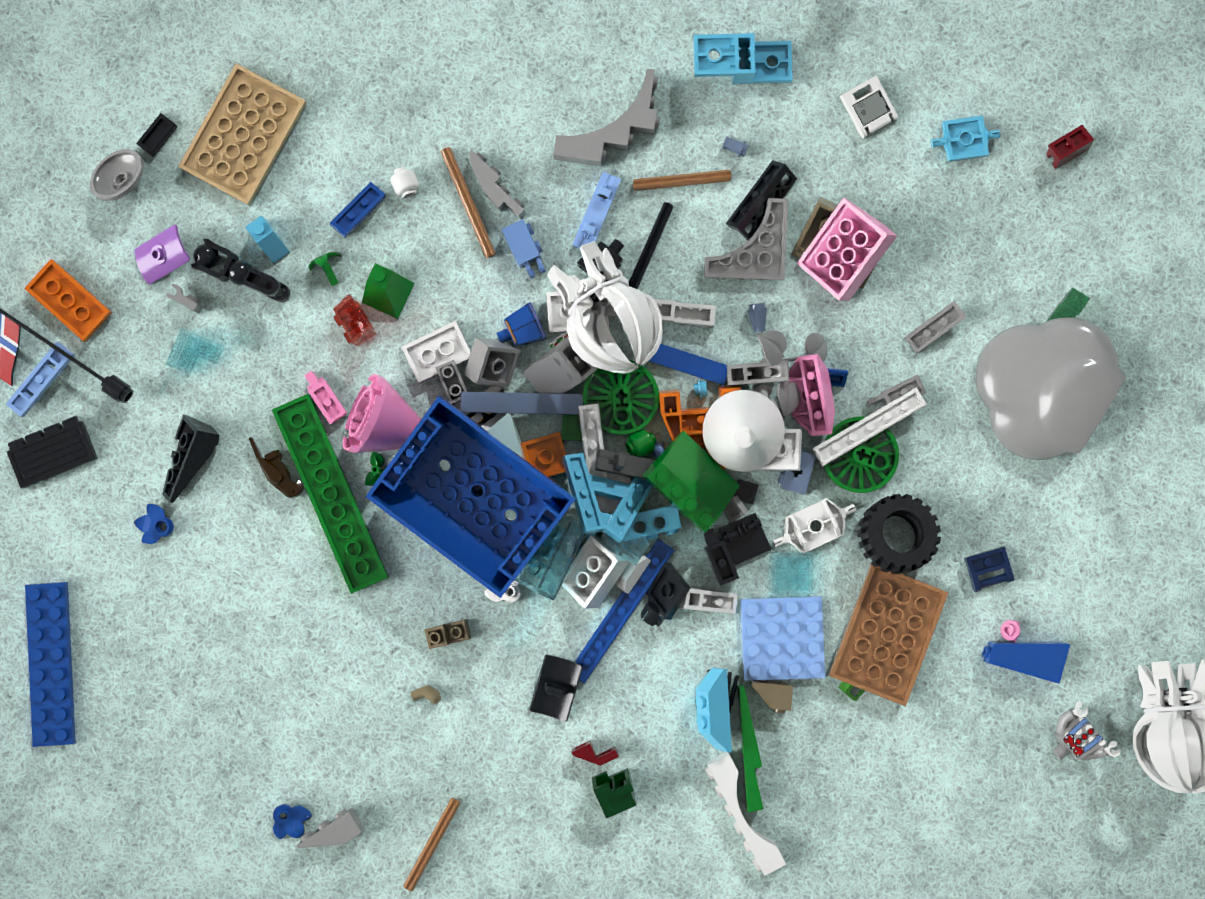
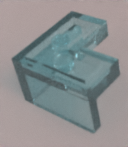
(190, 347)
(630, 548)

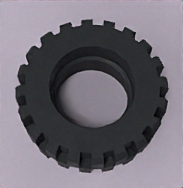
(921, 522)

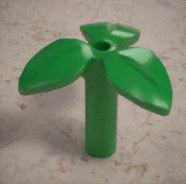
(323, 261)
(377, 462)

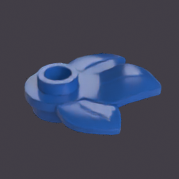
(151, 524)
(292, 823)

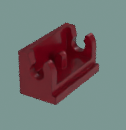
(1069, 146)

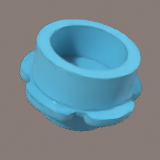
(701, 389)

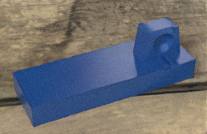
(357, 209)

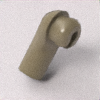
(427, 692)

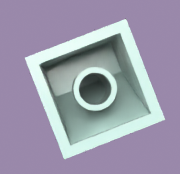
(507, 433)

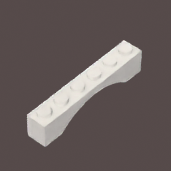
(764, 850)

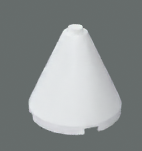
(743, 430)

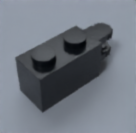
(719, 558)

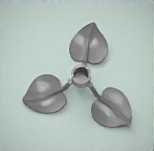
(773, 347)

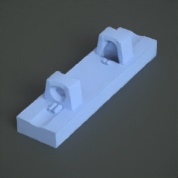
(597, 210)
(39, 381)

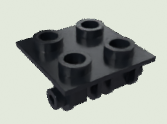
(745, 538)

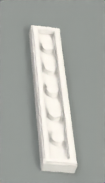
(869, 426)

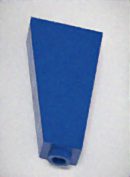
(1035, 659)

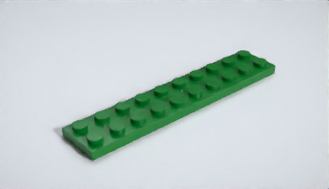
(330, 493)

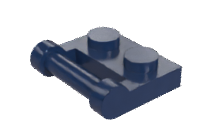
(988, 562)

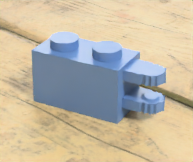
(523, 246)

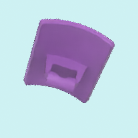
(161, 255)

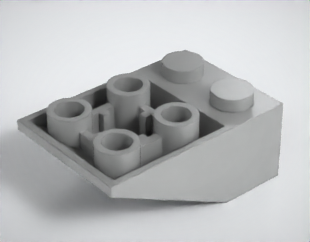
(558, 370)

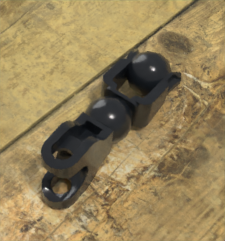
(238, 271)

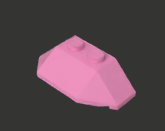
(816, 401)

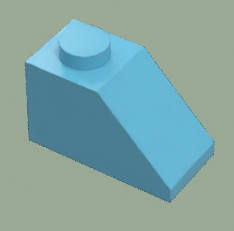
(267, 239)

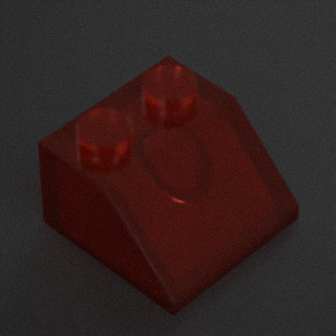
(353, 320)

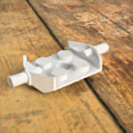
(798, 525)

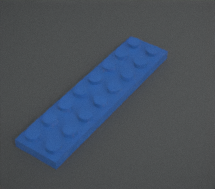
(50, 664)

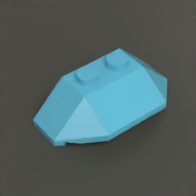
(713, 709)

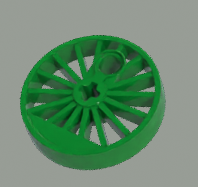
(626, 406)
(870, 454)

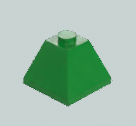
(386, 291)

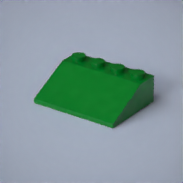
(692, 481)

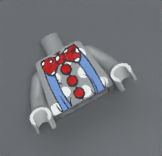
(1080, 738)

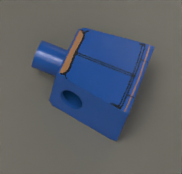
(522, 327)

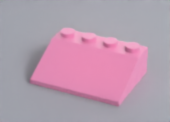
(846, 250)

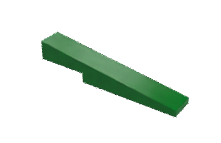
(750, 754)

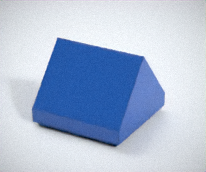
(838, 377)

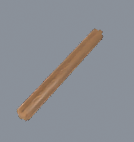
(468, 202)

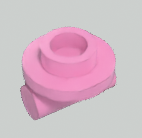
(1010, 630)

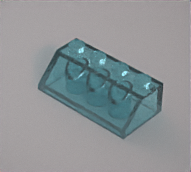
(553, 559)

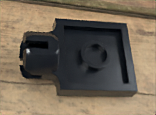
(664, 595)

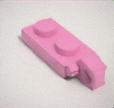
(325, 398)

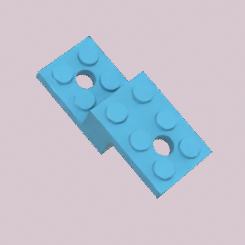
(742, 58)

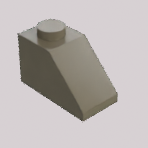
(775, 694)

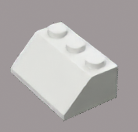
(594, 573)

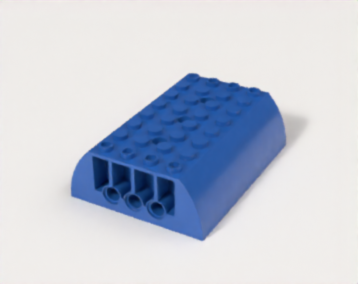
(448, 514)

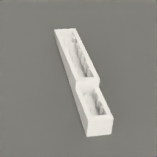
(679, 313)

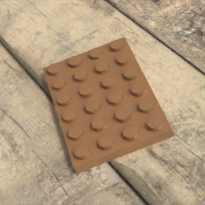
(888, 634)

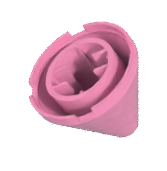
(379, 419)

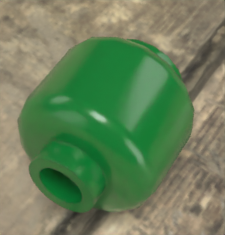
(641, 443)

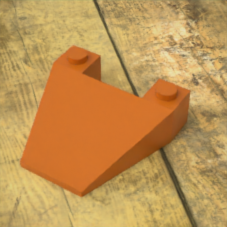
(689, 419)

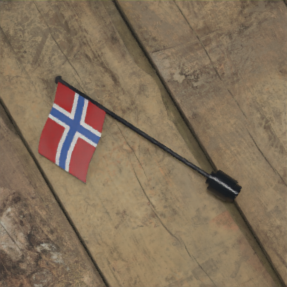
(9, 346)

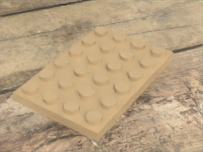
(242, 134)

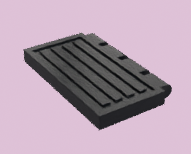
(50, 454)

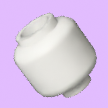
(405, 182)

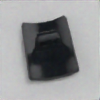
(556, 687)

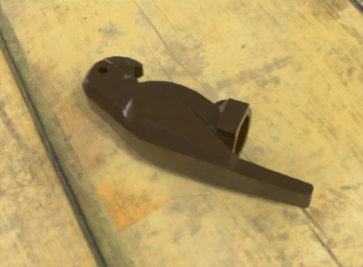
(277, 472)

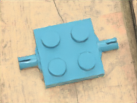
(965, 138)

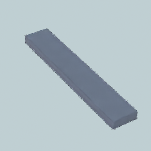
(520, 403)

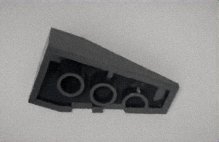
(194, 448)

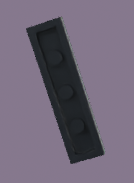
(757, 198)

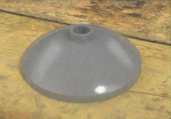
(117, 175)

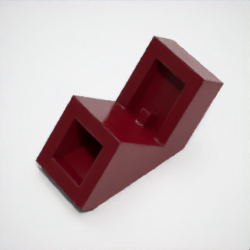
(586, 752)

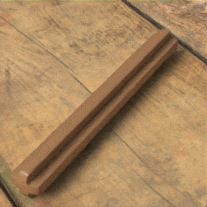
(682, 180)
(431, 844)

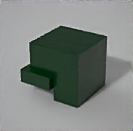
(614, 792)

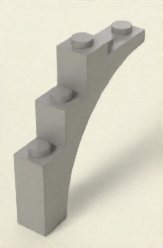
(590, 147)

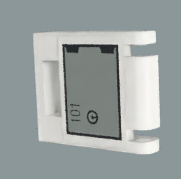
(872, 109)

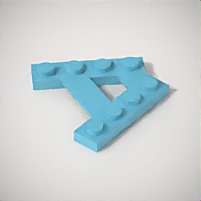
(584, 488)

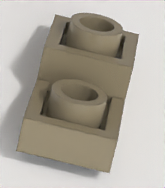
(447, 634)

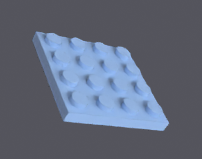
(782, 638)

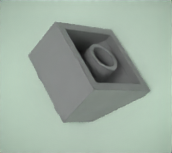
(491, 362)

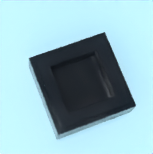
(746, 491)

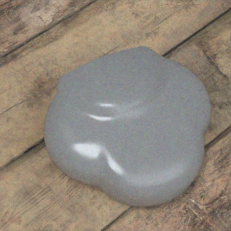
(1048, 385)

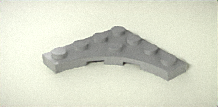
(762, 254)

